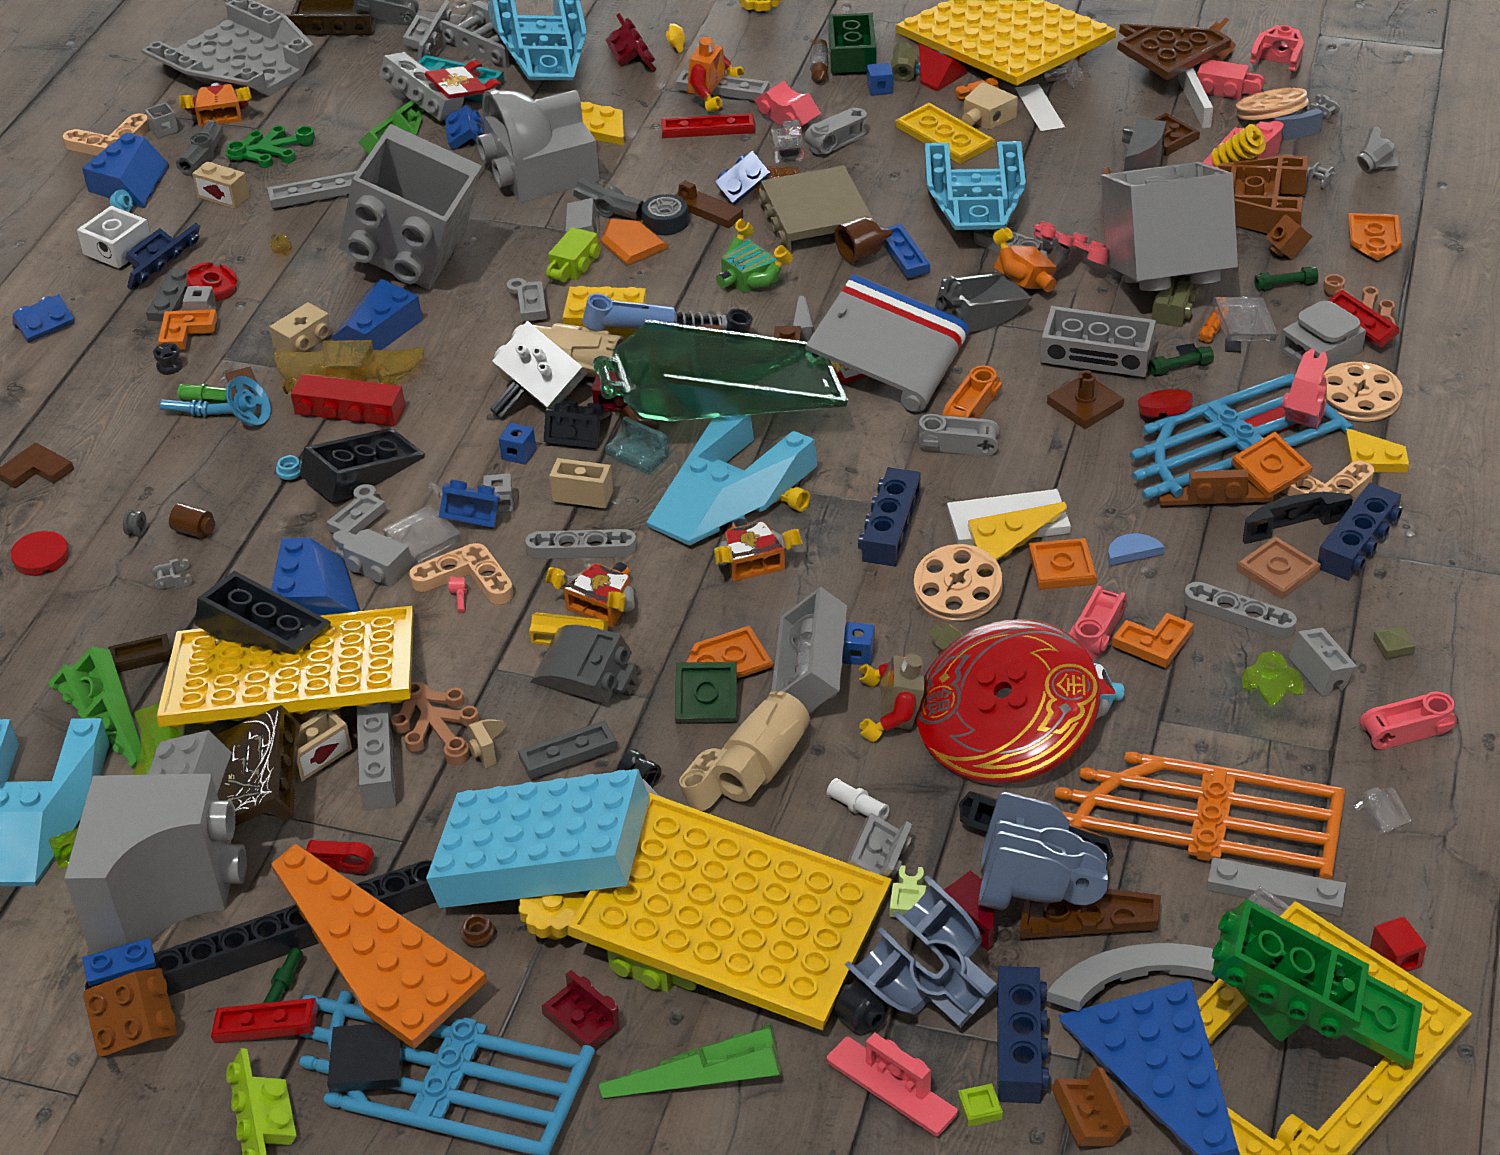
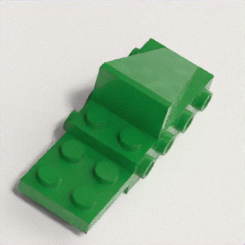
(1304, 980)

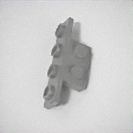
(424, 31)

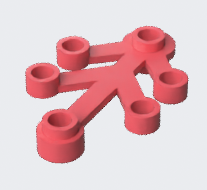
(1096, 249)

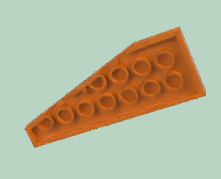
(387, 962)

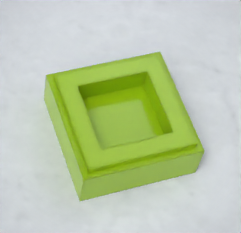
(980, 1105)

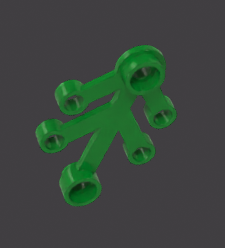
(245, 150)

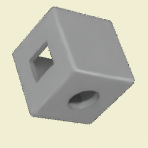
(166, 121)
(199, 298)
(505, 490)

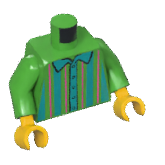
(748, 265)

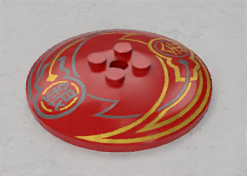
(1016, 735)

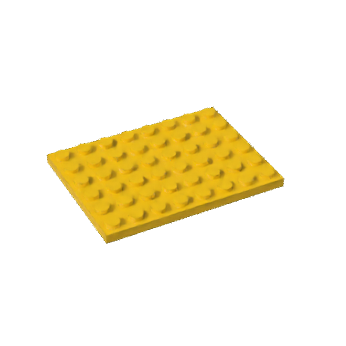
(1006, 36)
(351, 663)
(736, 912)

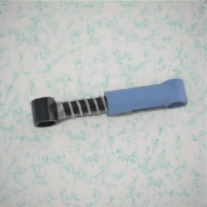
(604, 312)

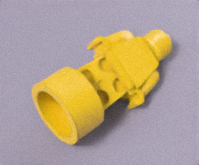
(796, 498)

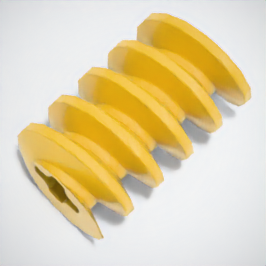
(1241, 146)

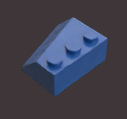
(128, 166)
(381, 315)
(313, 577)

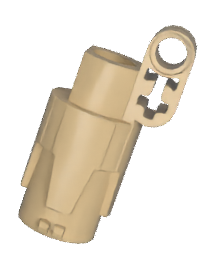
(580, 344)
(749, 755)

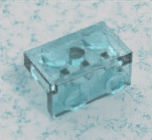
(639, 446)

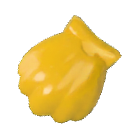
(676, 37)

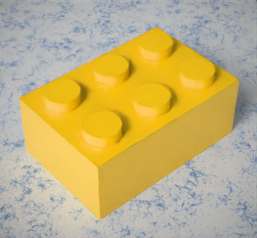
(578, 297)

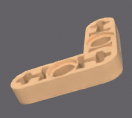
(95, 143)
(1345, 477)
(465, 564)

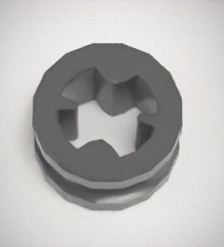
(134, 523)

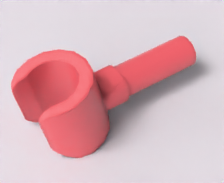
(458, 587)

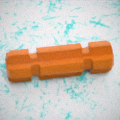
(962, 91)
(1209, 328)

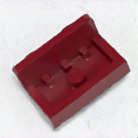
(582, 1012)

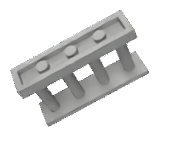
(474, 41)

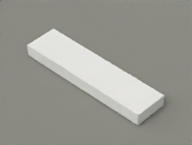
(1197, 97)

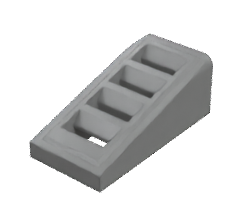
(803, 319)

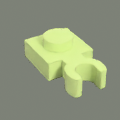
(907, 891)

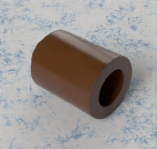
(191, 520)

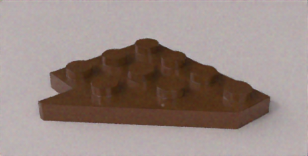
(1170, 48)

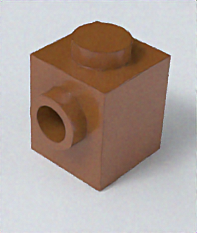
(1288, 237)

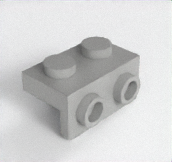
(880, 846)

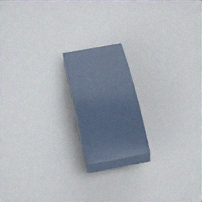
(1301, 125)

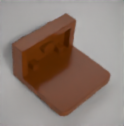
(129, 1011)

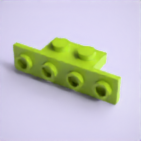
(260, 1107)

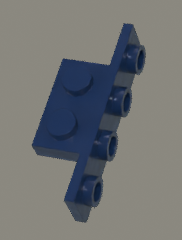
(156, 251)

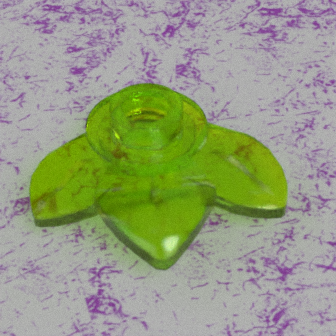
(1272, 680)

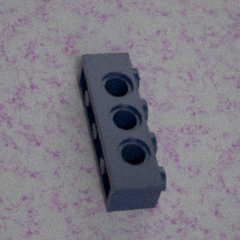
(890, 516)
(1359, 531)
(1019, 1035)

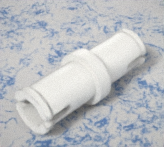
(857, 799)

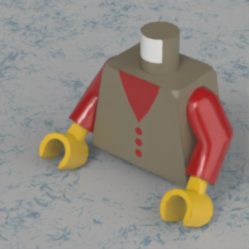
(900, 694)

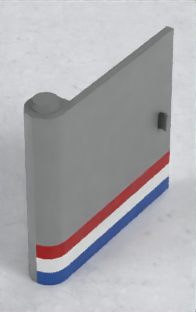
(890, 339)

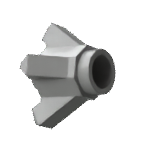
(1377, 152)

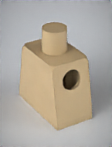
(989, 106)

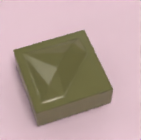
(1394, 642)

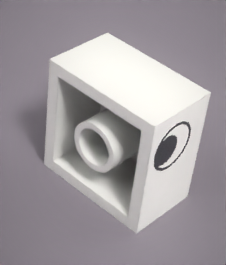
(112, 235)

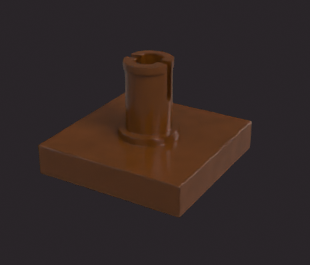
(1085, 400)

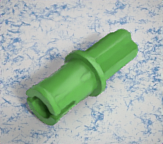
(202, 393)

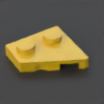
(1380, 453)

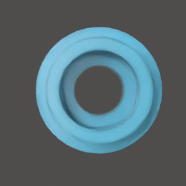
(121, 200)
(288, 467)

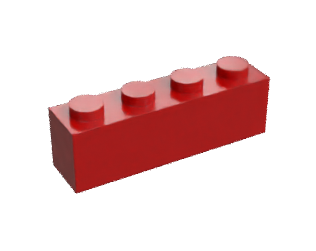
(348, 400)

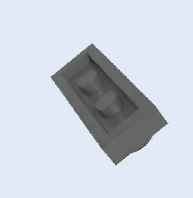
(169, 295)
(567, 749)

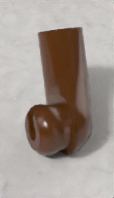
(632, 414)

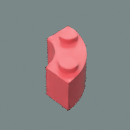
(785, 104)

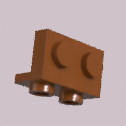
(1091, 1109)

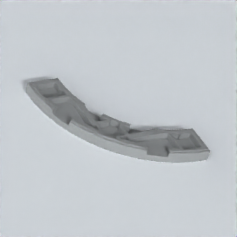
(1127, 962)

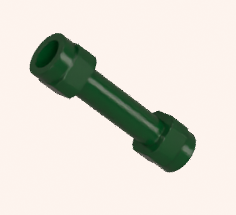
(1307, 275)
(1160, 365)

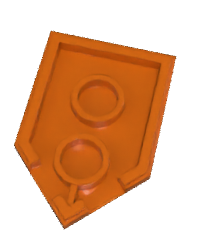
(1375, 233)
(631, 240)
(735, 646)

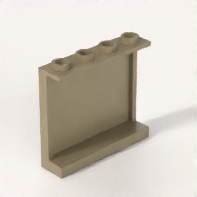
(810, 203)

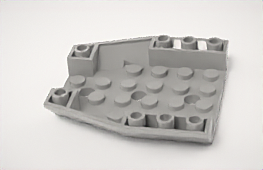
(249, 49)

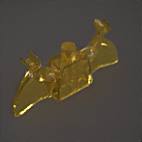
(348, 361)

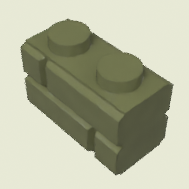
(1175, 303)

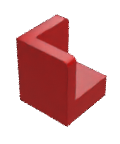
(1399, 943)

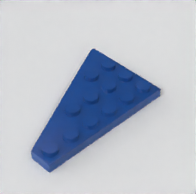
(1163, 1059)

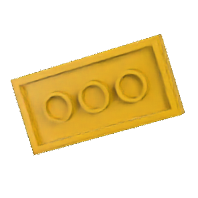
(935, 125)

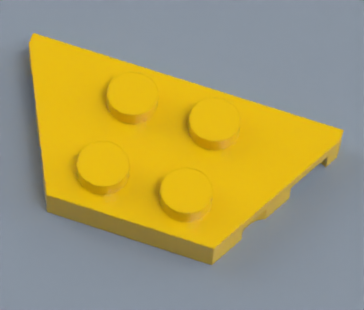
(603, 122)

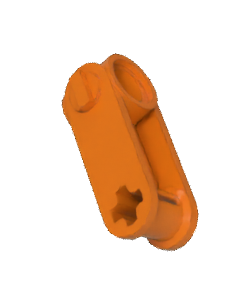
(974, 393)

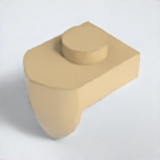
(481, 738)

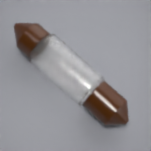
(819, 60)

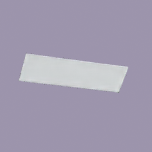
(1039, 107)

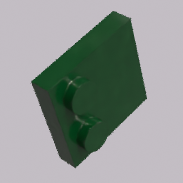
(706, 692)

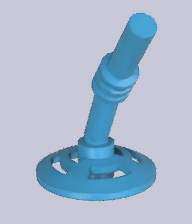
(242, 405)

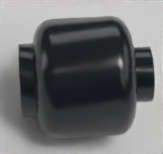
(860, 1007)

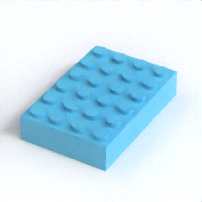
(539, 839)

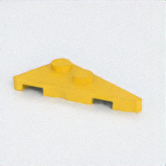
(1006, 531)

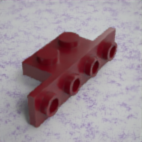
(628, 43)

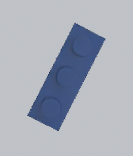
(906, 252)

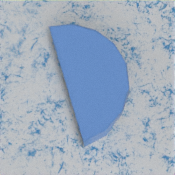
(1133, 547)

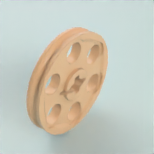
(1272, 103)
(1368, 397)
(958, 592)

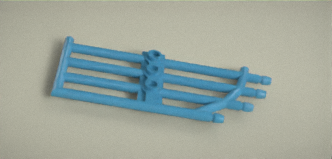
(1227, 423)
(446, 1075)

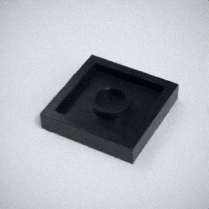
(364, 1058)

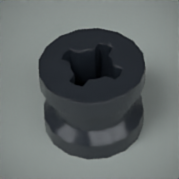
(167, 358)

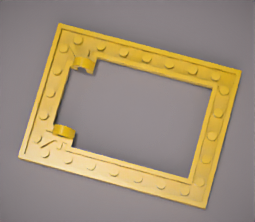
(1383, 1087)

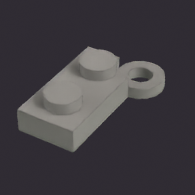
(530, 298)
(359, 512)

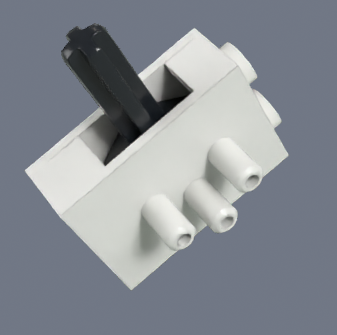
(535, 368)

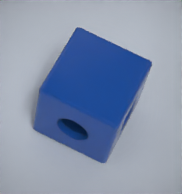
(879, 79)
(524, 443)
(864, 643)

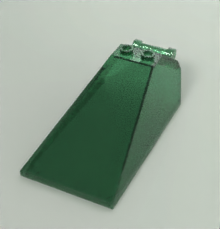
(710, 373)

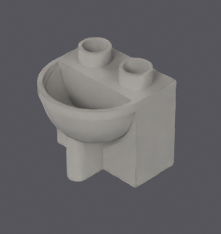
(536, 143)

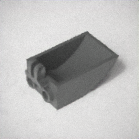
(1145, 144)
(981, 299)
(587, 663)

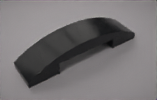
(1325, 506)

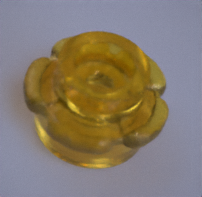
(280, 244)

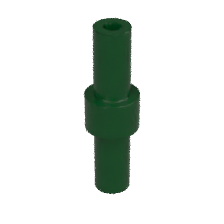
(284, 976)

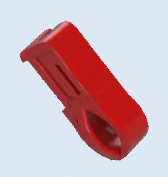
(337, 855)

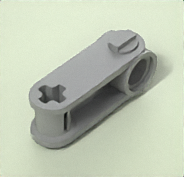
(836, 131)
(957, 435)

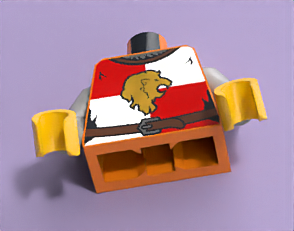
(754, 549)
(597, 591)

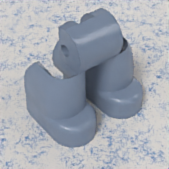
(1037, 858)
(908, 985)

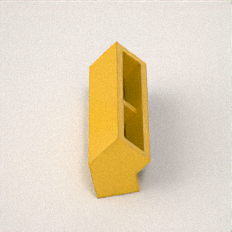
(545, 625)

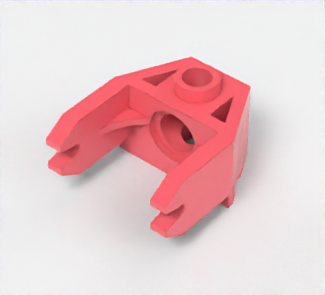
(1270, 48)
(1308, 391)

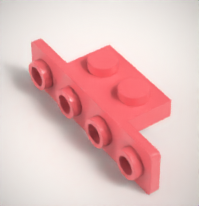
(895, 1079)

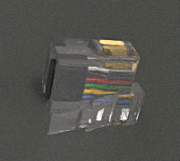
(787, 142)

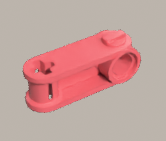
(1099, 620)
(1409, 720)

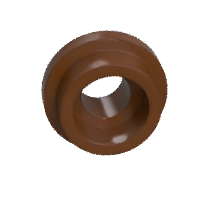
(477, 930)

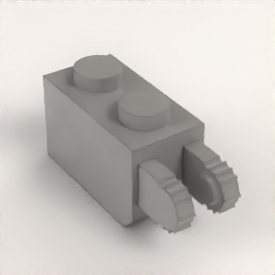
(373, 555)

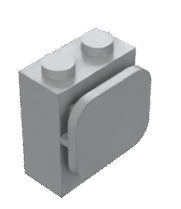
(1325, 329)

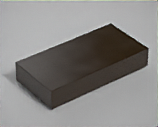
(141, 652)

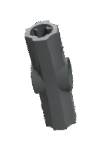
(201, 148)
(609, 200)

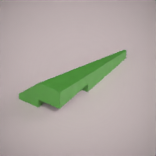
(405, 118)
(97, 693)
(725, 1061)

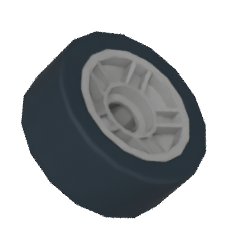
(665, 214)

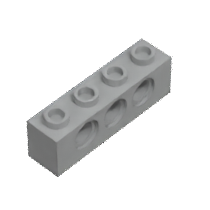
(410, 79)
(376, 756)

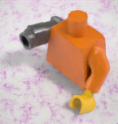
(1027, 264)

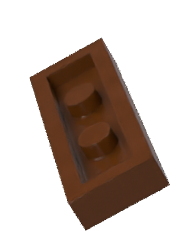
(708, 206)

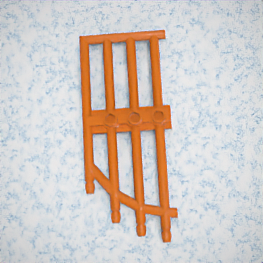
(1212, 810)

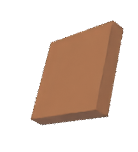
(1278, 567)

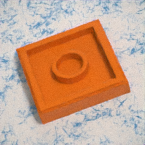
(1272, 465)
(1062, 563)

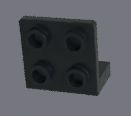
(574, 424)

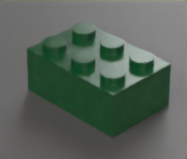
(851, 42)

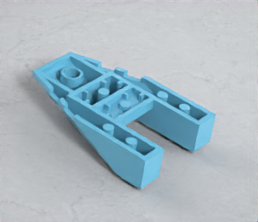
(539, 43)
(976, 196)
(713, 492)
(45, 809)

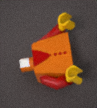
(706, 71)
(217, 103)

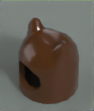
(860, 237)

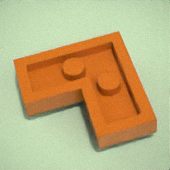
(178, 324)
(1154, 645)

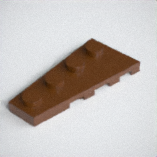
(1112, 913)

